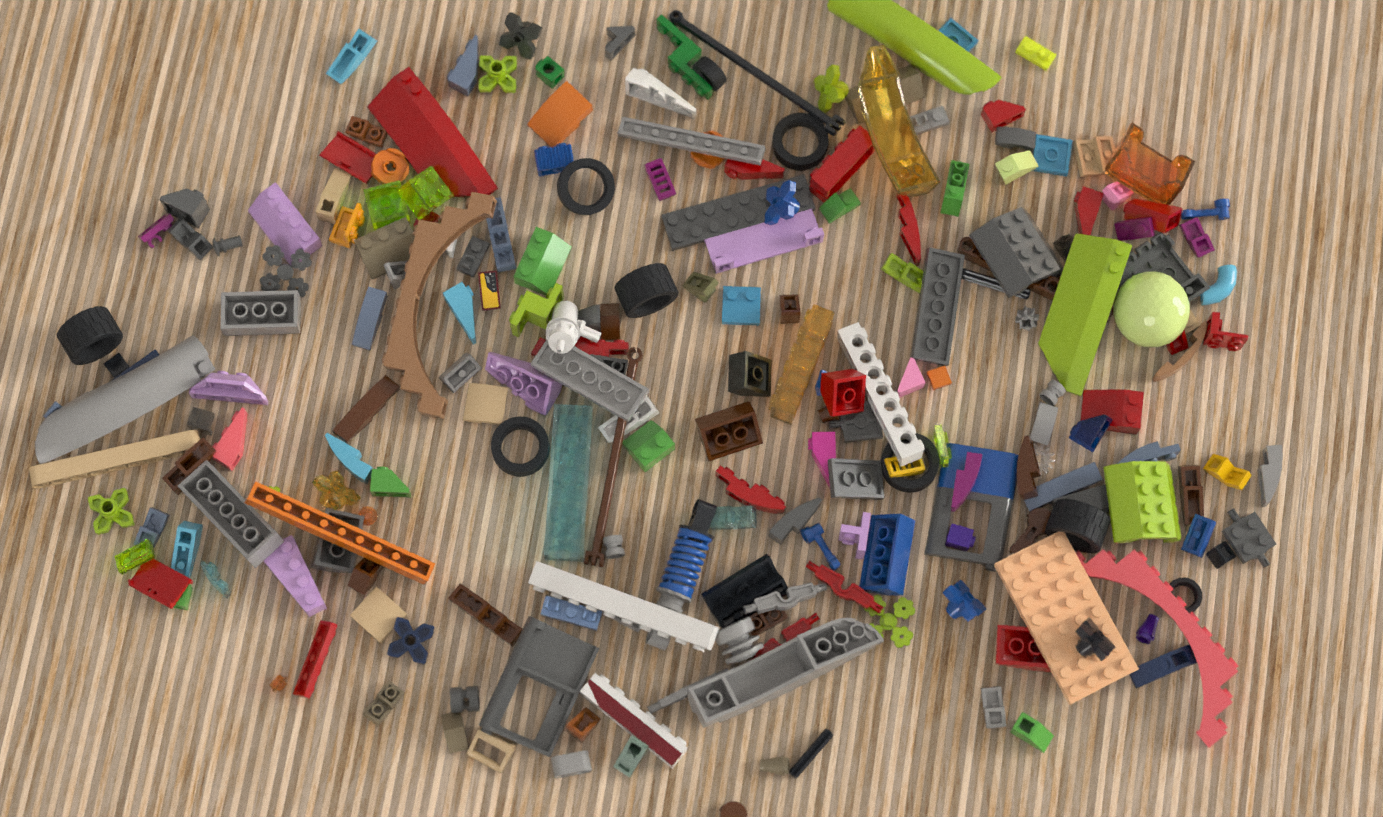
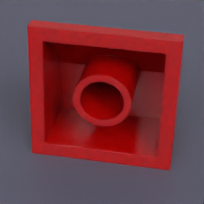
(843, 391)

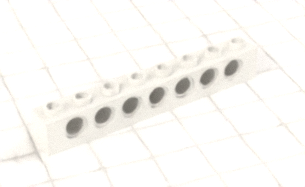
(904, 452)

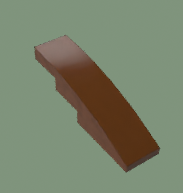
(366, 409)
(485, 614)

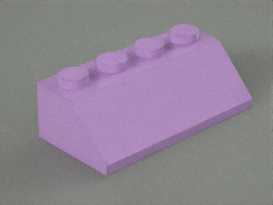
(283, 223)

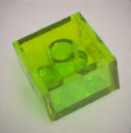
(425, 193)
(385, 204)

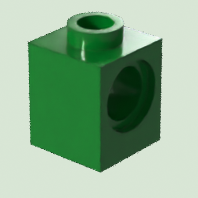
(552, 78)

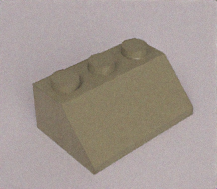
(385, 246)

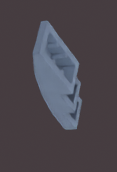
(500, 239)
(1064, 485)

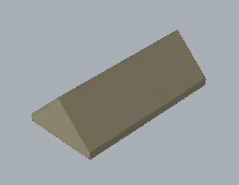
(911, 89)

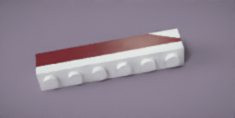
(633, 720)

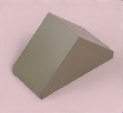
(454, 732)

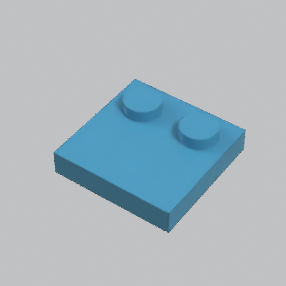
(741, 305)

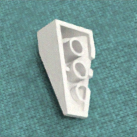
(649, 89)

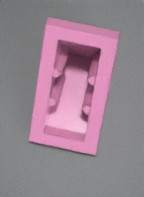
(911, 380)

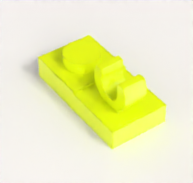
(1035, 53)

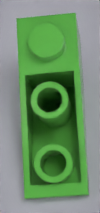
(955, 188)

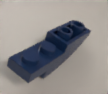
(1163, 666)

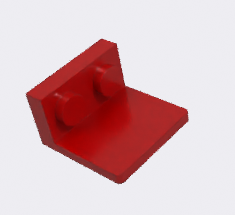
(1217, 339)

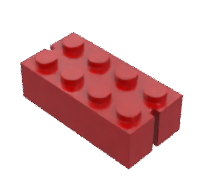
(842, 164)

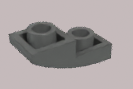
(1015, 137)

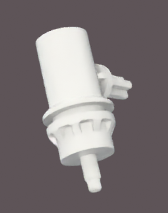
(565, 329)

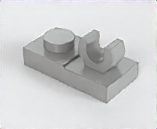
(929, 120)

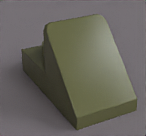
(701, 286)

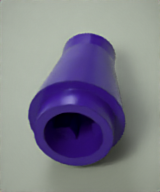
(1147, 630)

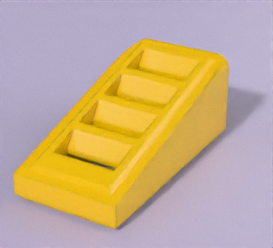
(918, 468)

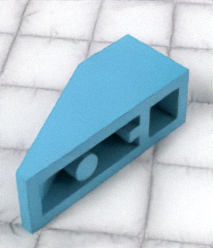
(461, 304)
(186, 547)

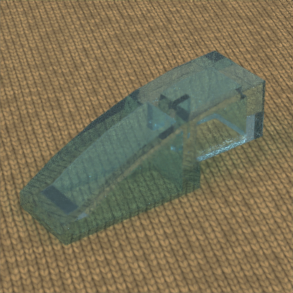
(734, 518)

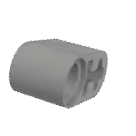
(571, 764)

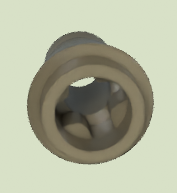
(776, 765)

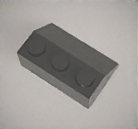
(330, 556)

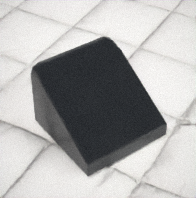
(1221, 555)

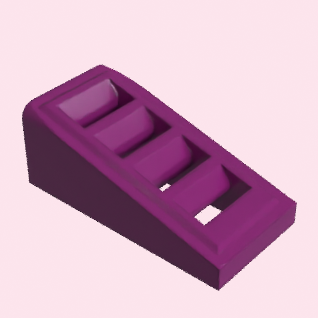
(658, 163)

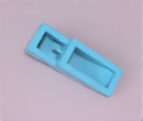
(351, 56)
(350, 459)

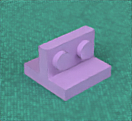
(854, 534)

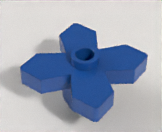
(782, 202)
(962, 602)

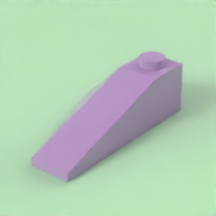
(524, 381)

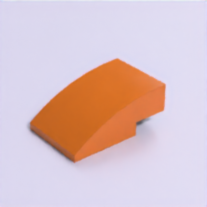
(560, 115)

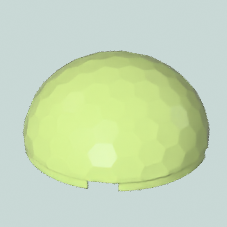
(1151, 309)

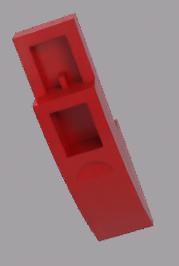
(602, 348)
(756, 496)

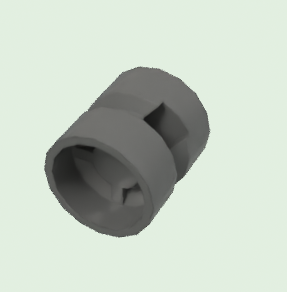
(457, 699)

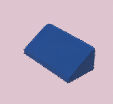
(1198, 535)

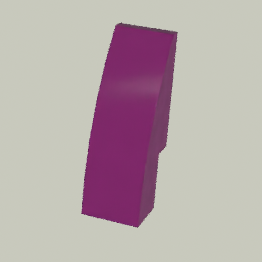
(965, 479)

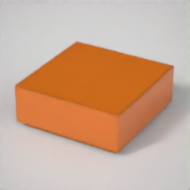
(939, 377)

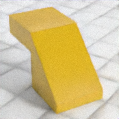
(1225, 472)

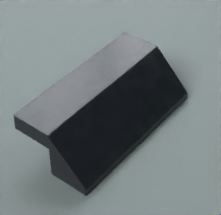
(741, 588)

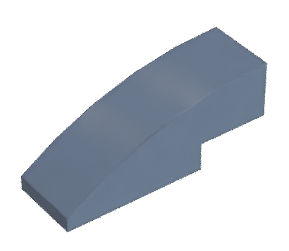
(369, 318)

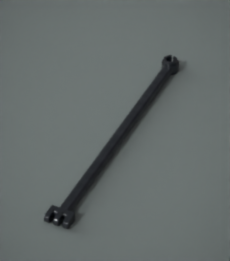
(830, 123)

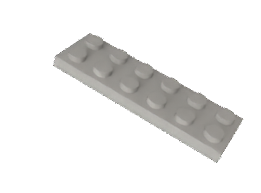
(592, 380)

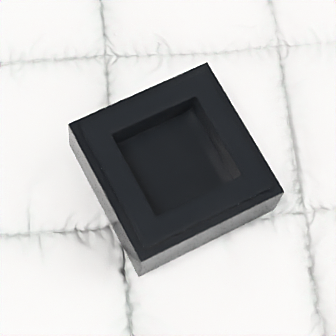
(116, 365)

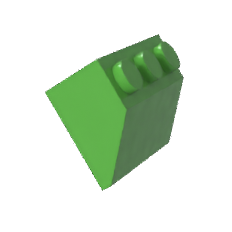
(542, 261)

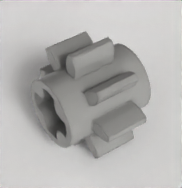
(1027, 318)

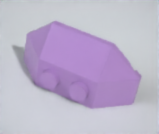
(229, 388)

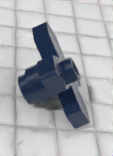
(401, 646)

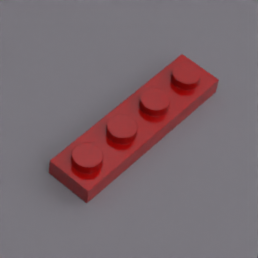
(315, 659)

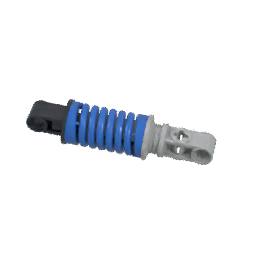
(683, 564)

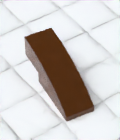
(188, 463)
(1027, 470)
(1190, 492)

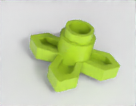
(497, 74)
(831, 88)
(117, 514)

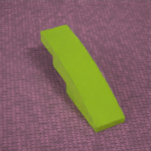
(903, 272)

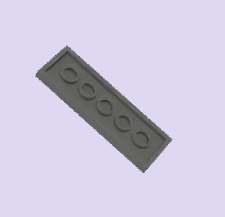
(937, 306)

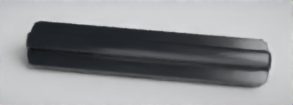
(810, 753)

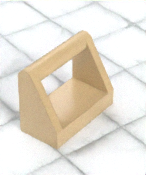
(496, 740)

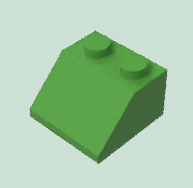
(649, 445)

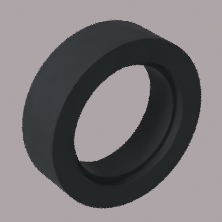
(794, 162)
(605, 174)
(509, 426)
(917, 484)

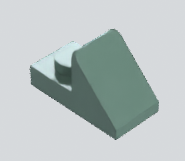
(631, 756)

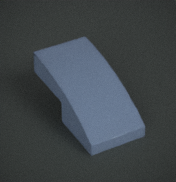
(152, 527)

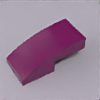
(1196, 237)

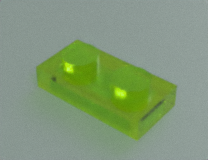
(940, 442)
(134, 556)

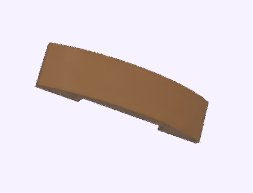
(1168, 369)

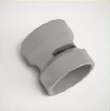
(1052, 392)
(614, 546)

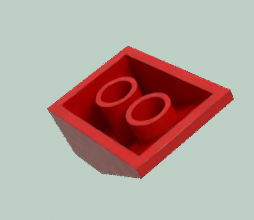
(1119, 404)
(1018, 649)

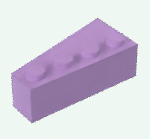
(295, 576)

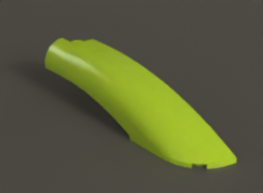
(917, 44)

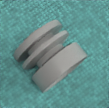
(738, 640)

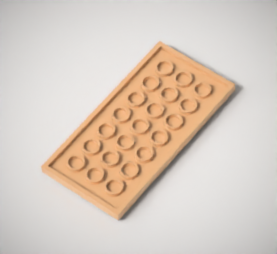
(1054, 601)

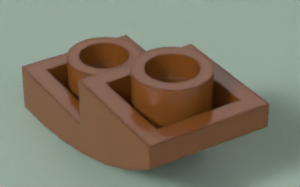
(366, 132)

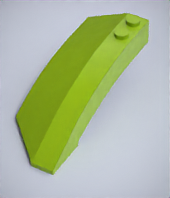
(1082, 307)

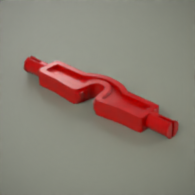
(853, 592)
(801, 626)

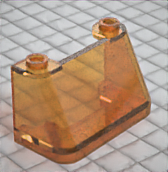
(1146, 169)

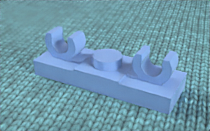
(570, 613)

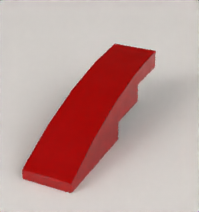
(909, 232)

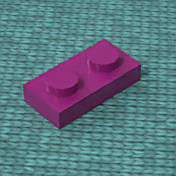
(1134, 229)

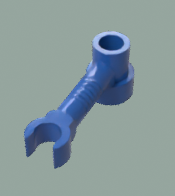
(1221, 210)
(814, 534)

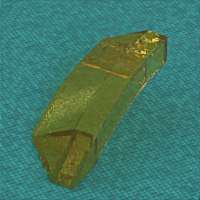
(891, 126)

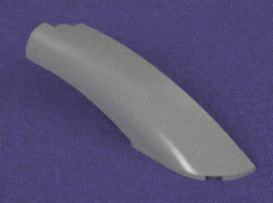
(122, 400)
(781, 669)

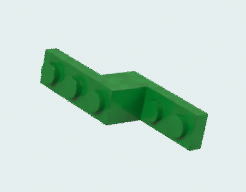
(684, 57)

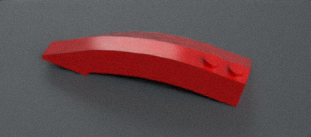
(429, 135)

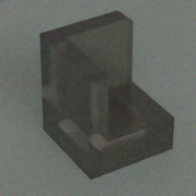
(201, 420)

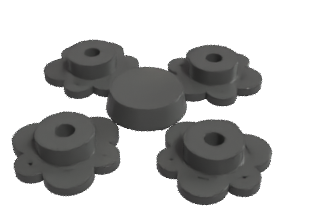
(285, 270)

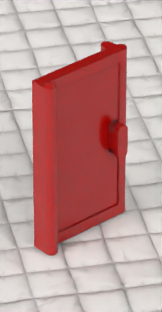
(348, 153)
(163, 581)

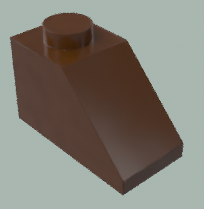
(364, 575)

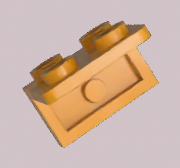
(347, 225)

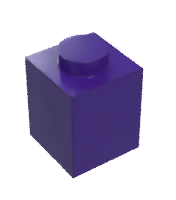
(960, 538)

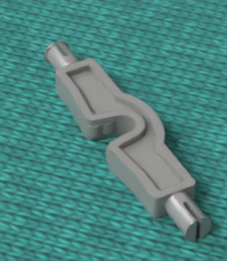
(775, 601)
(679, 695)

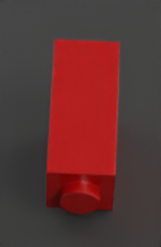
(1163, 216)

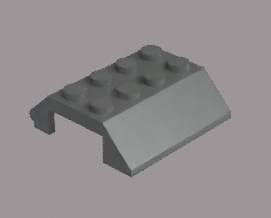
(1016, 251)
(1162, 258)

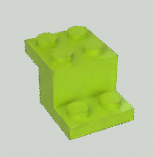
(535, 309)

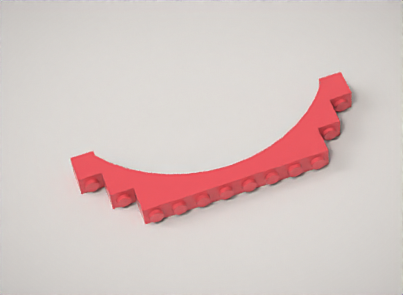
(1212, 663)

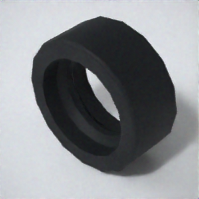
(710, 72)
(1195, 589)

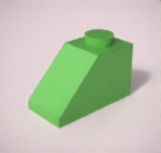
(387, 484)

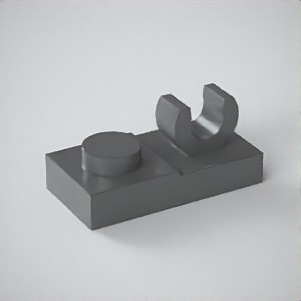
(473, 256)

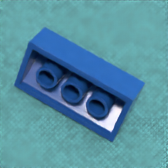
(887, 554)

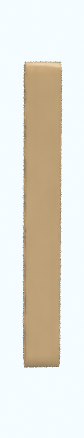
(112, 459)

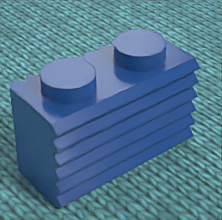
(553, 159)

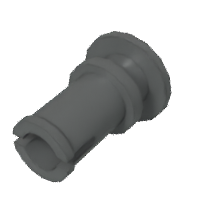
(226, 244)

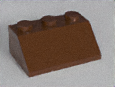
(729, 431)

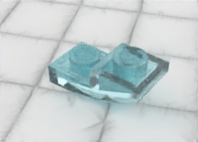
(213, 575)

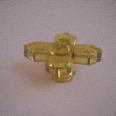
(334, 492)

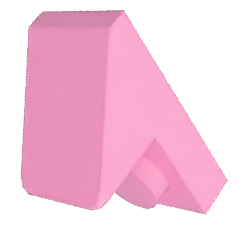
(1116, 194)

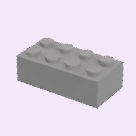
(260, 313)

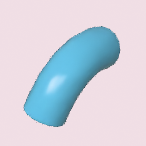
(1222, 287)

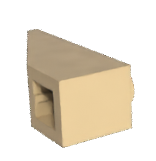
(333, 196)

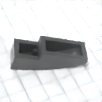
(794, 520)

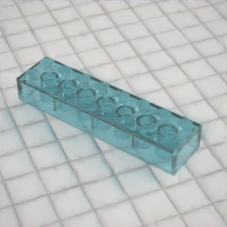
(568, 483)

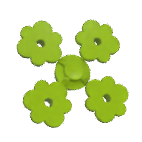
(889, 621)

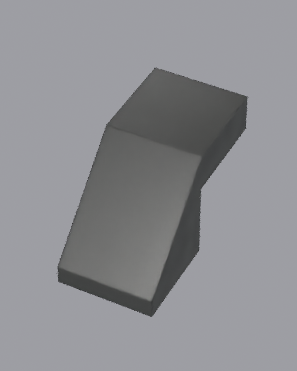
(190, 239)

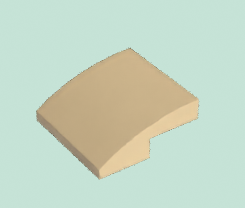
(1093, 155)
(485, 404)
(377, 614)

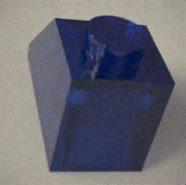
(1090, 431)

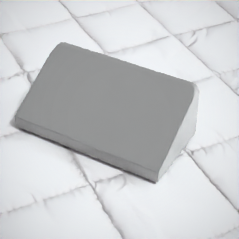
(460, 372)

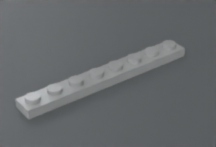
(691, 141)

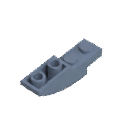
(1152, 452)

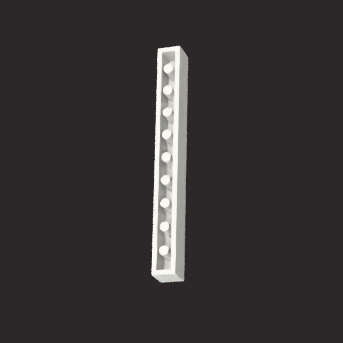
(623, 605)

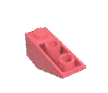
(231, 445)

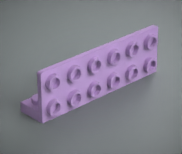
(763, 241)

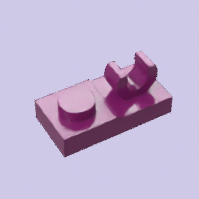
(163, 223)

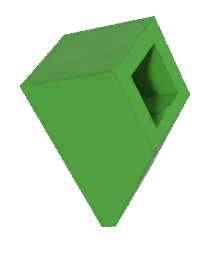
(1032, 732)

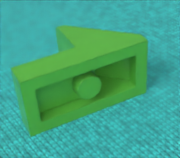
(839, 205)

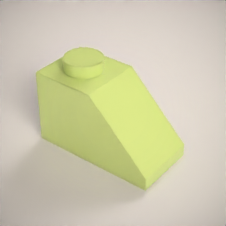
(1016, 166)

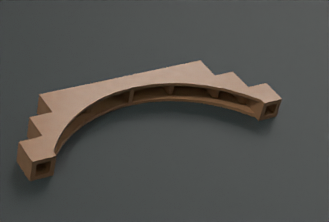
(428, 245)

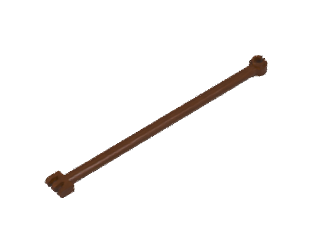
(596, 553)

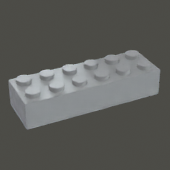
(230, 514)

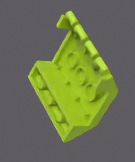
(1142, 501)

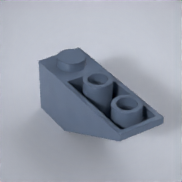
(465, 73)

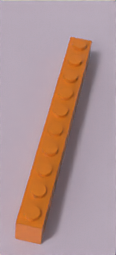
(339, 533)

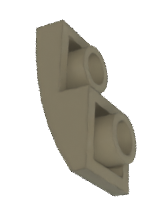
(383, 703)

